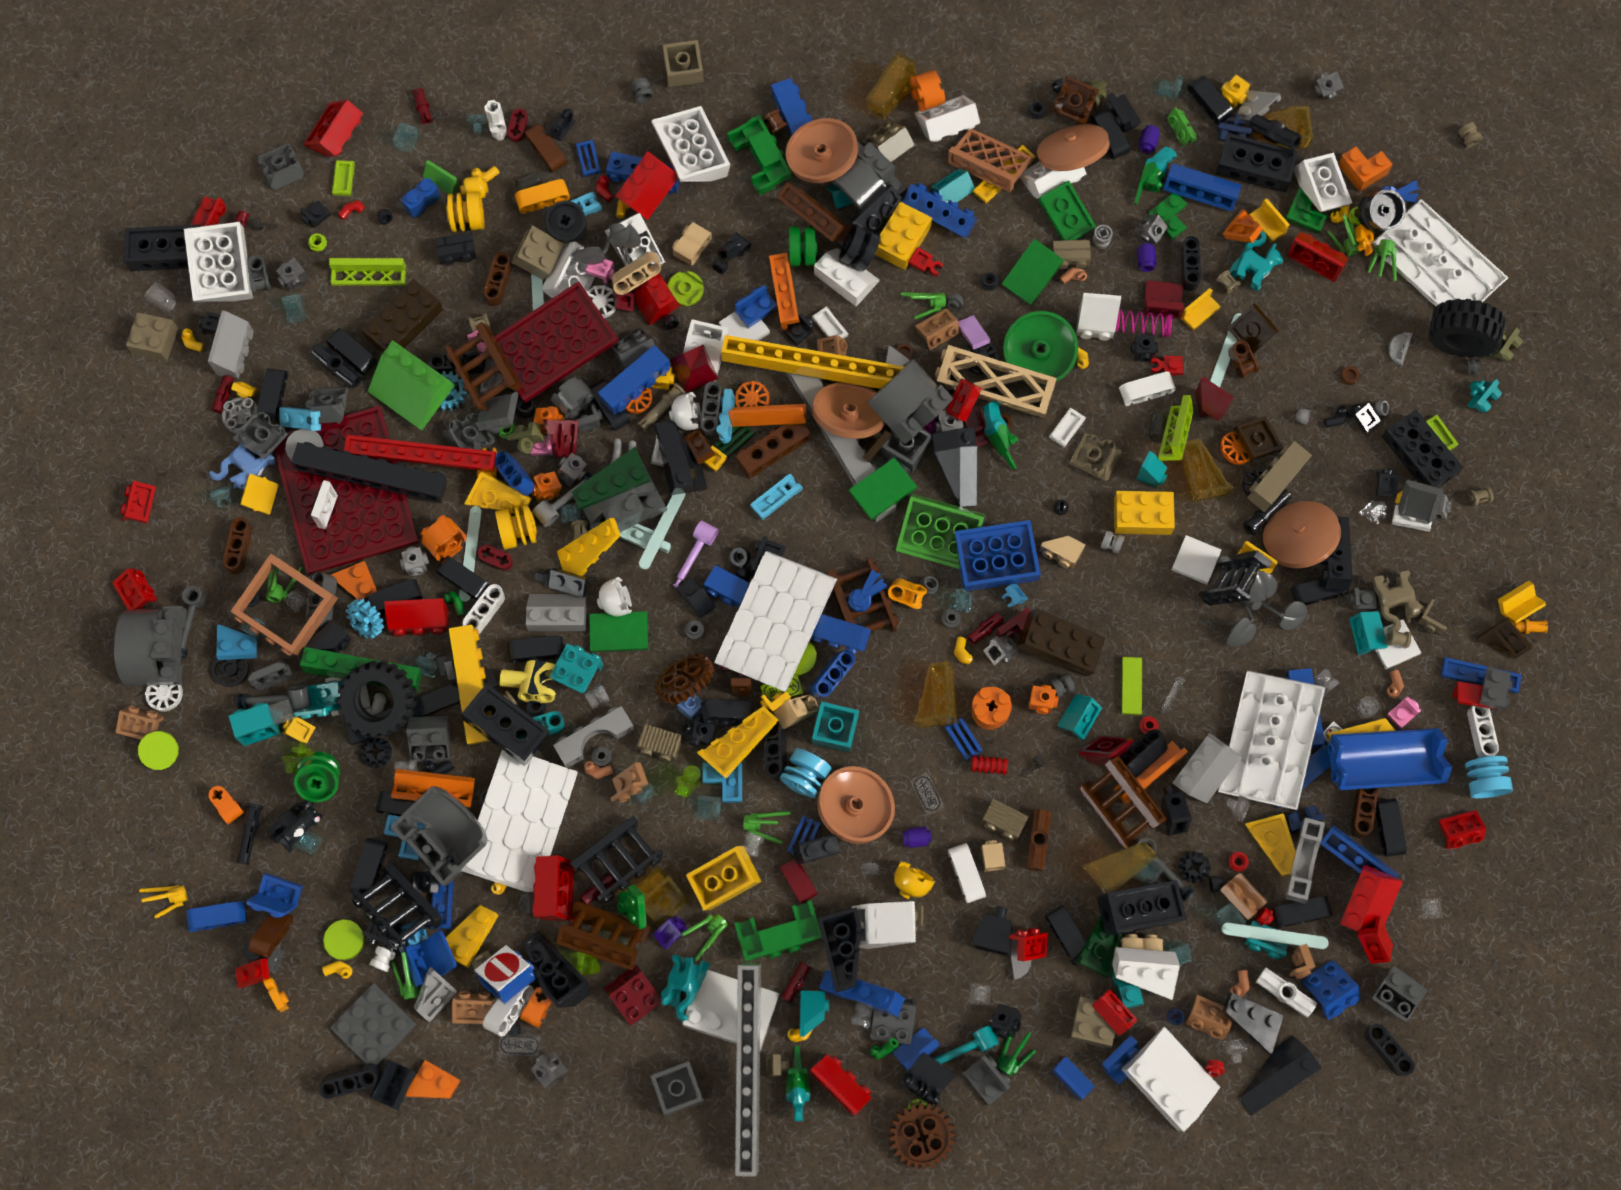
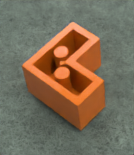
(1363, 171)

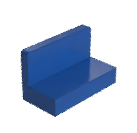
(920, 1043)
(1073, 1078)

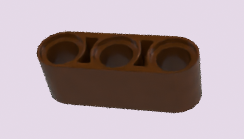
(546, 147)
(497, 271)
(234, 538)
(1361, 817)
(270, 935)

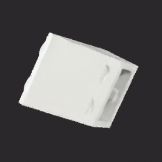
(647, 242)
(709, 335)
(886, 924)

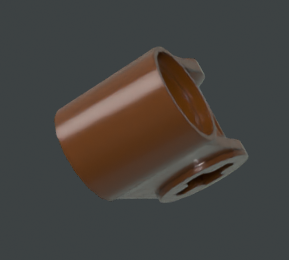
(774, 122)
(1243, 360)

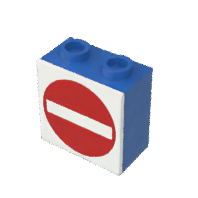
(505, 974)

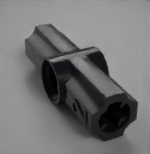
(1275, 131)
(329, 359)

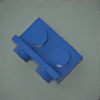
(755, 306)
(1119, 1058)

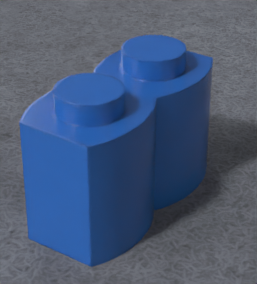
(420, 198)

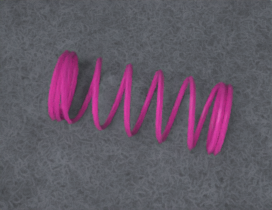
(1168, 324)

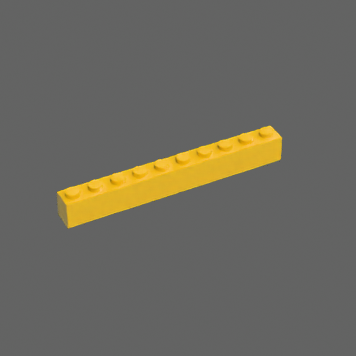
(807, 362)

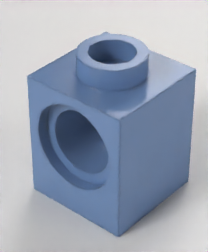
(690, 708)

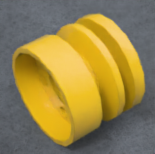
(465, 211)
(516, 526)

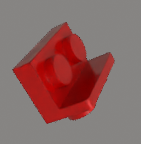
(209, 212)
(138, 502)
(134, 589)
(1462, 829)
(1031, 944)

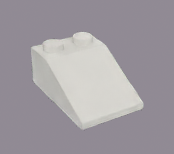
(1323, 182)
(1097, 316)

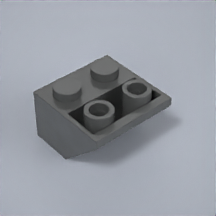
(632, 347)
(429, 738)
(1398, 993)

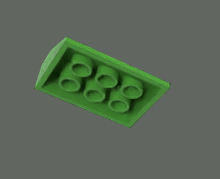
(409, 385)
(931, 529)

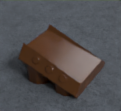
(1075, 100)

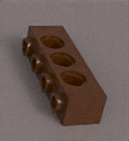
(769, 456)

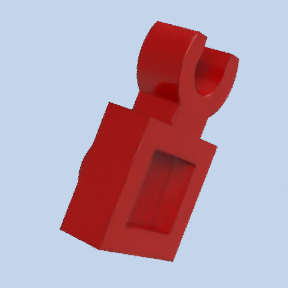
(923, 260)
(1170, 364)

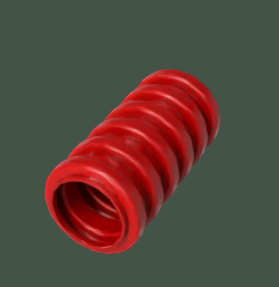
(989, 765)

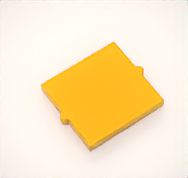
(259, 494)

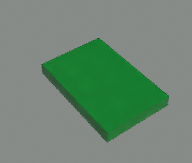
(1066, 212)
(1033, 272)
(882, 489)
(618, 633)

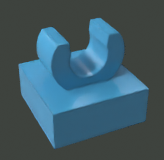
(1016, 595)
(417, 937)

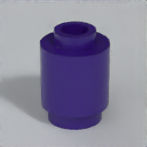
(1149, 139)
(1146, 257)
(916, 837)

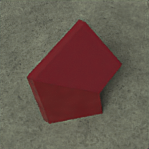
(694, 368)
(1212, 399)
(1104, 749)

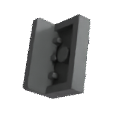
(1495, 689)

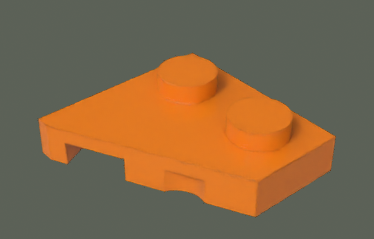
(1243, 228)
(356, 580)
(432, 1083)

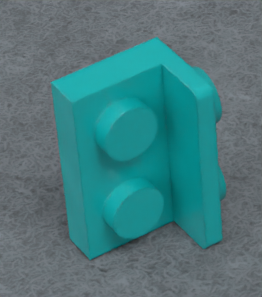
(1274, 949)

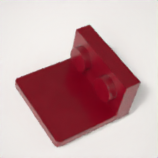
(1163, 299)
(633, 995)

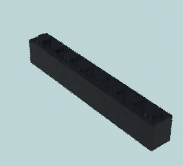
(369, 472)

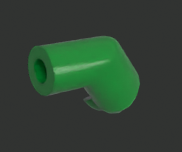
(457, 602)
(887, 1048)

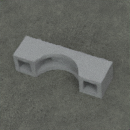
(614, 723)
(1304, 860)

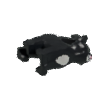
(290, 827)

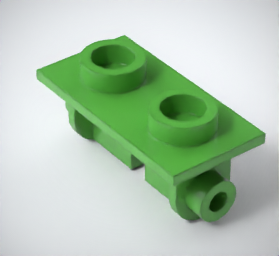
(1179, 125)

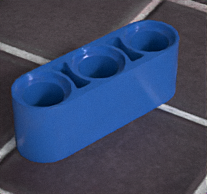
(514, 473)
(824, 676)
(216, 915)

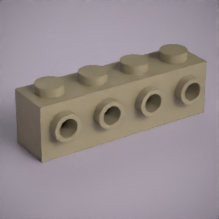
(1279, 476)

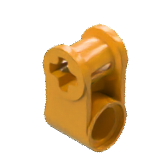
(908, 593)

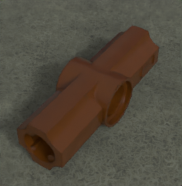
(1040, 828)

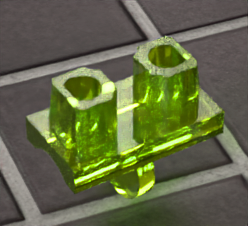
(292, 760)
(688, 781)
(586, 964)

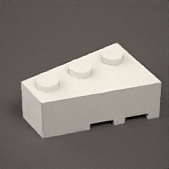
(1147, 969)

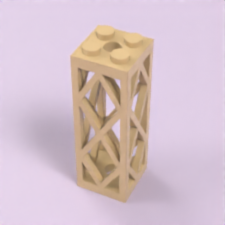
(1015, 374)

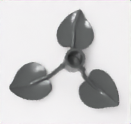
(619, 237)
(1264, 587)

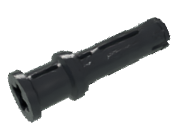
(1262, 518)
(250, 824)

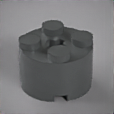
(573, 398)

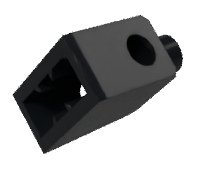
(1176, 811)
(994, 933)

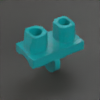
(1480, 392)

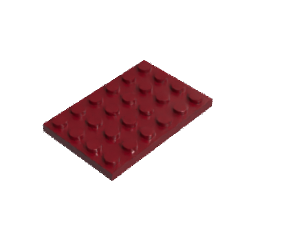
(555, 340)

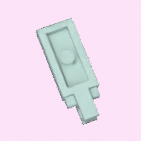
(641, 536)

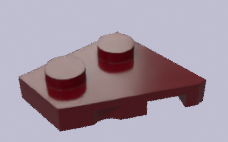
(562, 436)

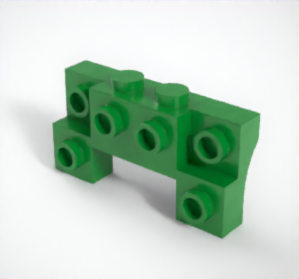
(764, 149)
(780, 938)

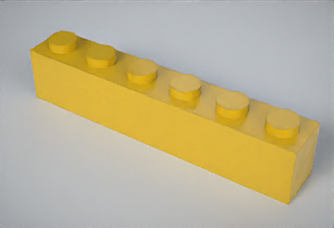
(468, 672)

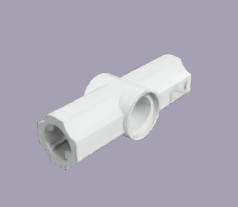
(495, 120)
(1297, 1000)

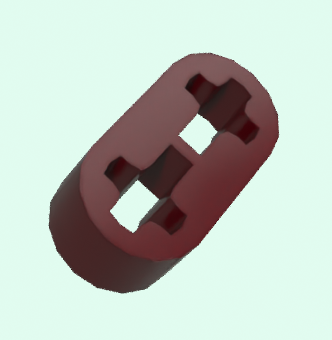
(514, 124)
(492, 561)

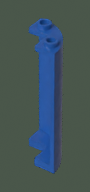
(1388, 759)

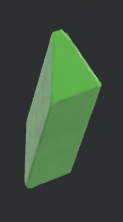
(440, 177)

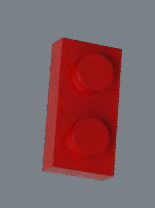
(252, 973)

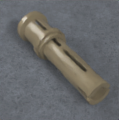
(661, 407)

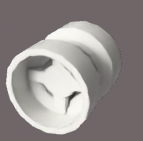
(382, 959)

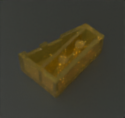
(939, 697)

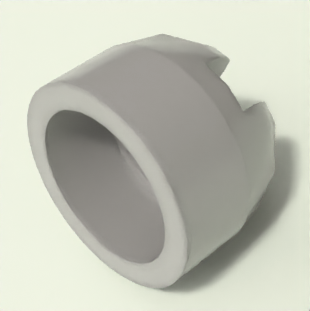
(1381, 408)
(1302, 416)

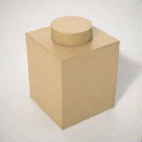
(992, 856)

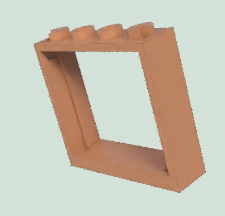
(311, 625)

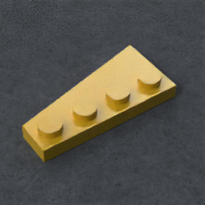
(586, 549)
(732, 748)

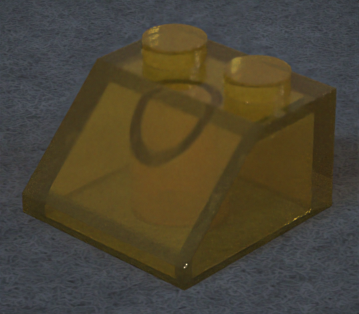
(661, 896)

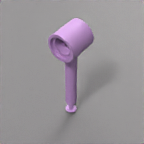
(704, 534)

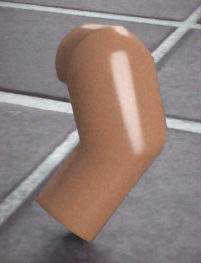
(1073, 273)
(1397, 684)
(597, 772)
(1243, 984)

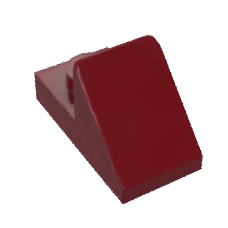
(1015, 623)

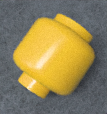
(474, 184)

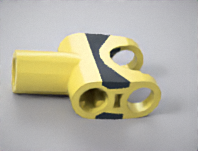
(530, 681)

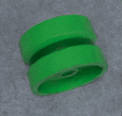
(802, 246)
(317, 776)

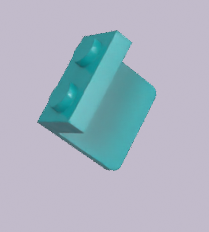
(576, 668)
(322, 699)

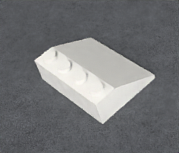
(692, 146)
(218, 263)
(716, 1008)
(1171, 1080)

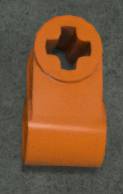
(227, 806)
(535, 1010)

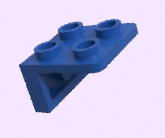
(276, 896)
(432, 953)
(1332, 989)

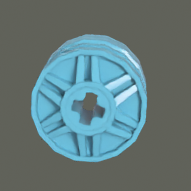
(806, 771)
(1488, 775)

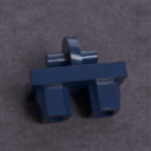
(1227, 128)
(1295, 822)

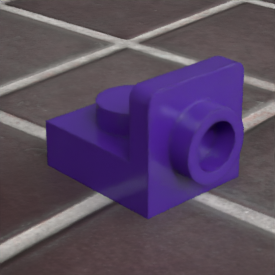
(670, 931)

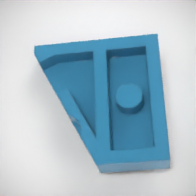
(235, 644)

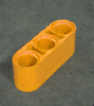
(541, 195)

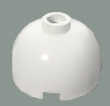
(684, 410)
(614, 598)

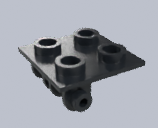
(927, 1079)

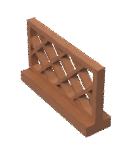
(983, 168)

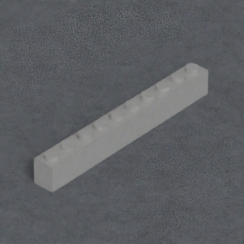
(846, 449)
(748, 1069)

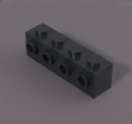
(1338, 566)

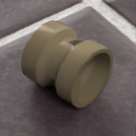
(1470, 134)

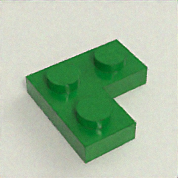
(1167, 210)
(1303, 216)
(633, 906)

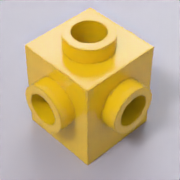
(1235, 91)

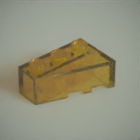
(892, 85)
(1202, 474)
(1120, 867)

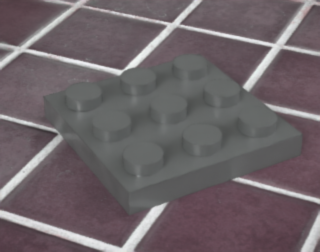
(373, 1026)

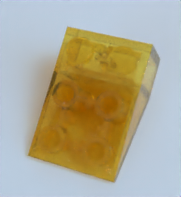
(1294, 118)

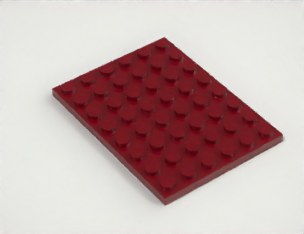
(363, 517)

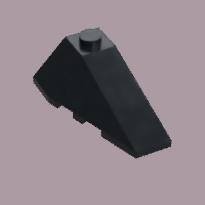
(958, 459)
(680, 465)
(842, 943)
(556, 976)
(1282, 1071)

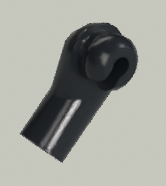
(1339, 417)

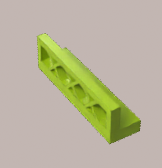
(367, 265)
(1179, 433)

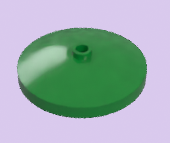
(1043, 330)

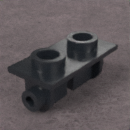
(561, 125)

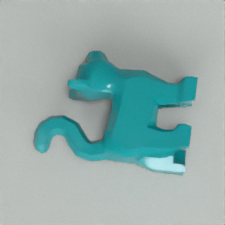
(1255, 264)
(683, 977)

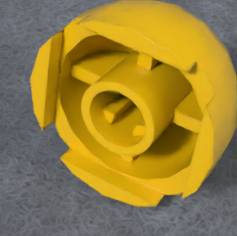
(912, 881)

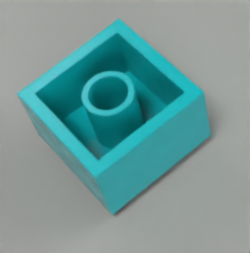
(254, 724)
(835, 727)

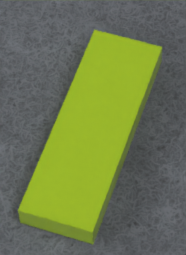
(1131, 686)

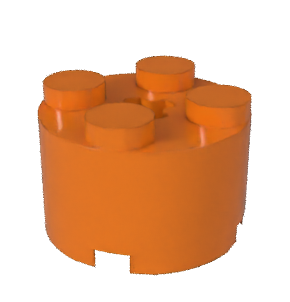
(927, 90)
(443, 538)
(1001, 708)

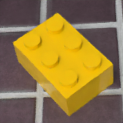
(903, 235)
(1144, 512)
(723, 878)

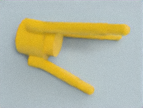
(175, 894)

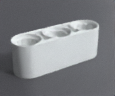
(1147, 387)
(485, 601)
(1479, 739)
(967, 872)
(503, 1016)

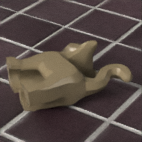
(1397, 596)

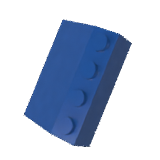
(997, 555)

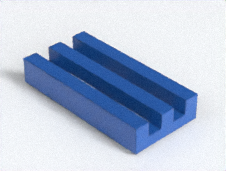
(591, 171)
(961, 722)
(810, 822)

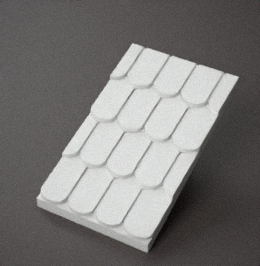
(1440, 258)
(775, 621)
(1274, 738)
(521, 819)

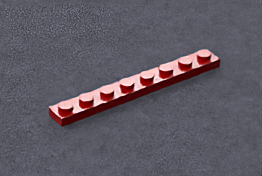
(421, 453)

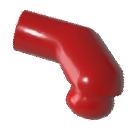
(349, 207)

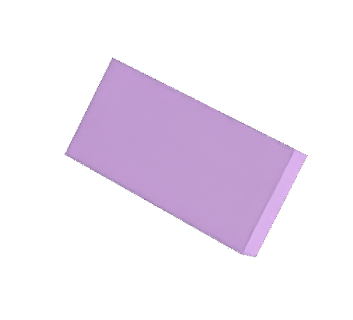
(973, 332)

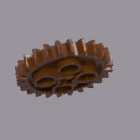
(684, 678)
(904, 1141)

